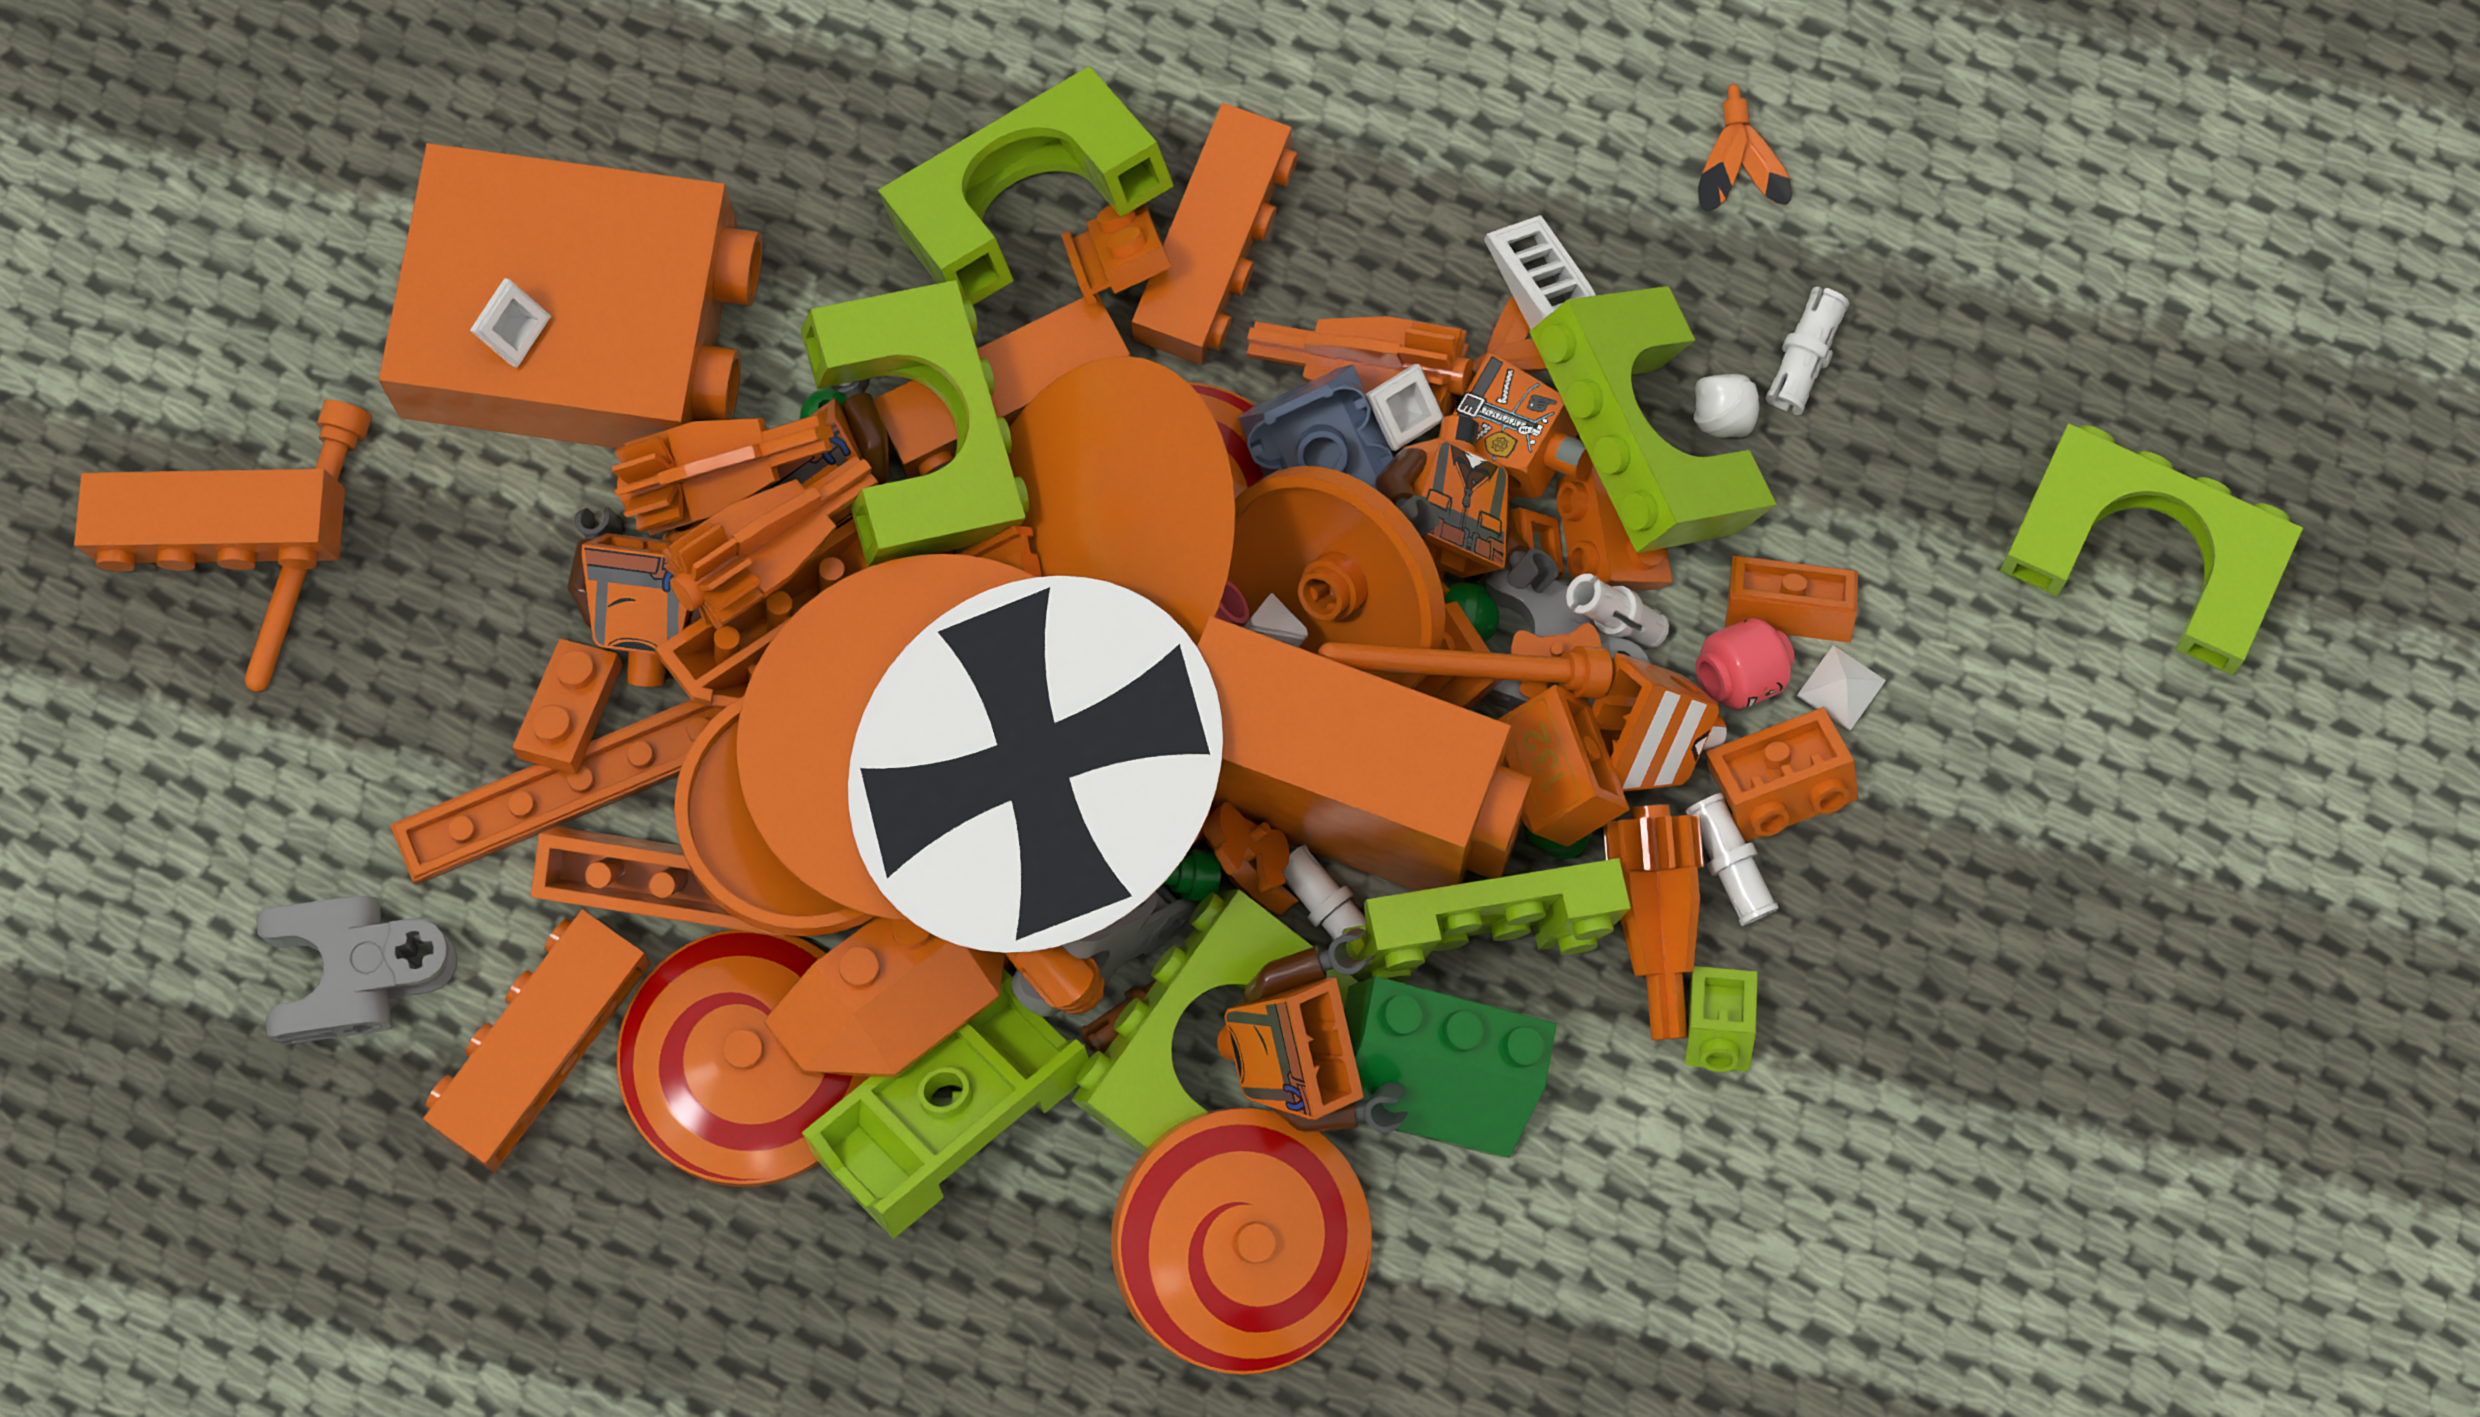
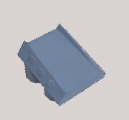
(1320, 426)

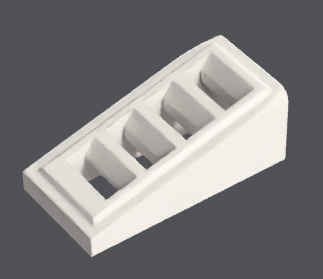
(1529, 297)

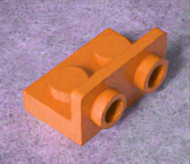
(1784, 774)

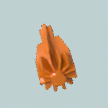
(1376, 348)
(707, 466)
(759, 542)
(1662, 885)

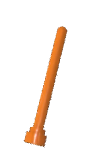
(341, 429)
(1582, 671)

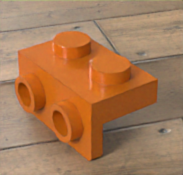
(1599, 541)

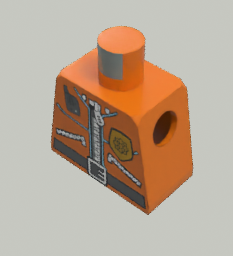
(1523, 427)

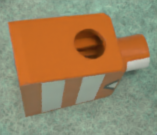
(1655, 724)

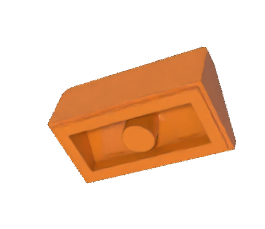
(1794, 597)

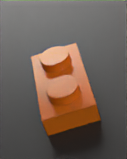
(567, 706)

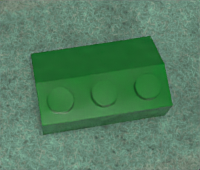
(1464, 1064)

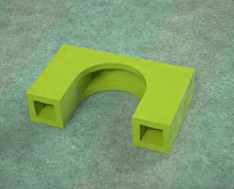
(1065, 129)
(927, 339)
(1656, 489)
(2239, 542)
(1134, 1081)

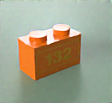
(1571, 770)

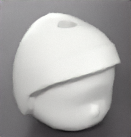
(1726, 405)

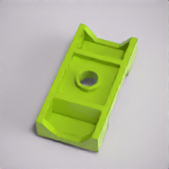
(1563, 904)
(898, 1147)

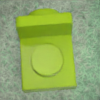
(1721, 1019)

